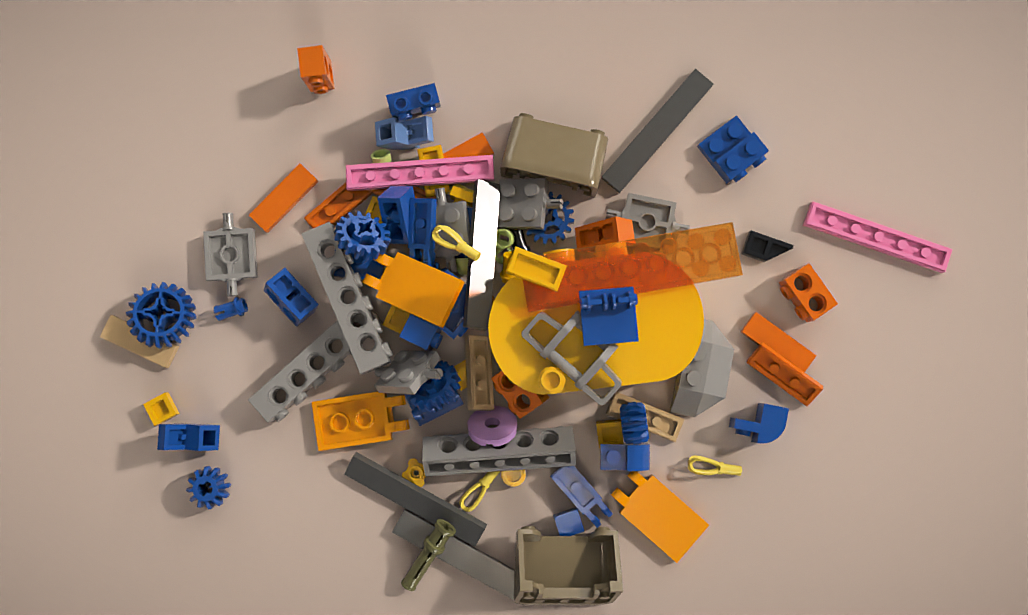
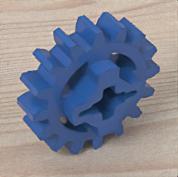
(557, 224)
(362, 235)
(437, 391)

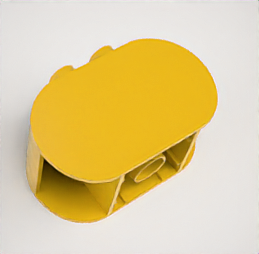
(668, 334)

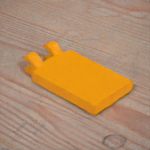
(416, 288)
(356, 420)
(660, 515)

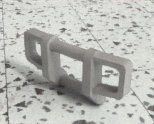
(580, 379)

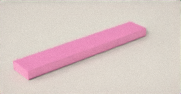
(419, 172)
(877, 237)

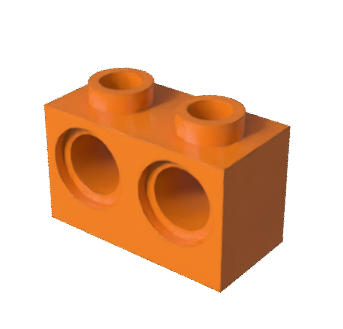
(316, 69)
(604, 232)
(812, 288)
(513, 395)

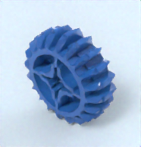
(160, 297)

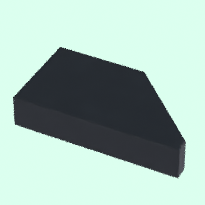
(764, 247)

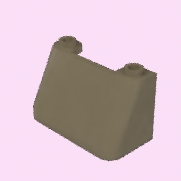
(555, 153)
(567, 568)

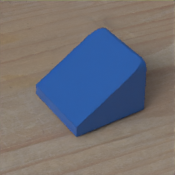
(568, 522)

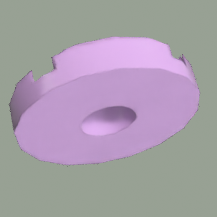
(500, 435)

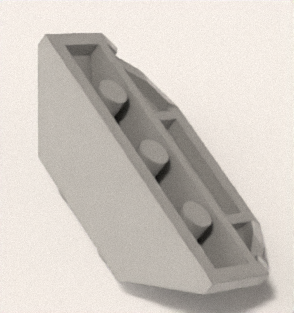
(707, 375)

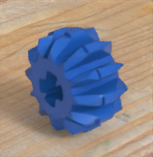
(634, 423)
(200, 492)

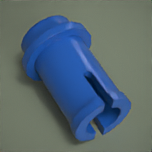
(232, 308)

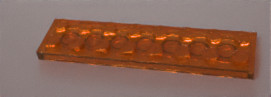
(642, 263)

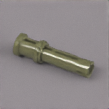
(433, 546)

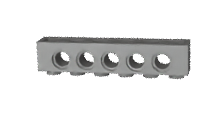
(317, 241)
(265, 398)
(527, 450)

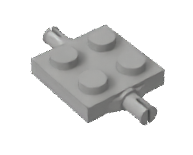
(524, 203)
(649, 215)
(456, 217)
(230, 254)
(408, 372)

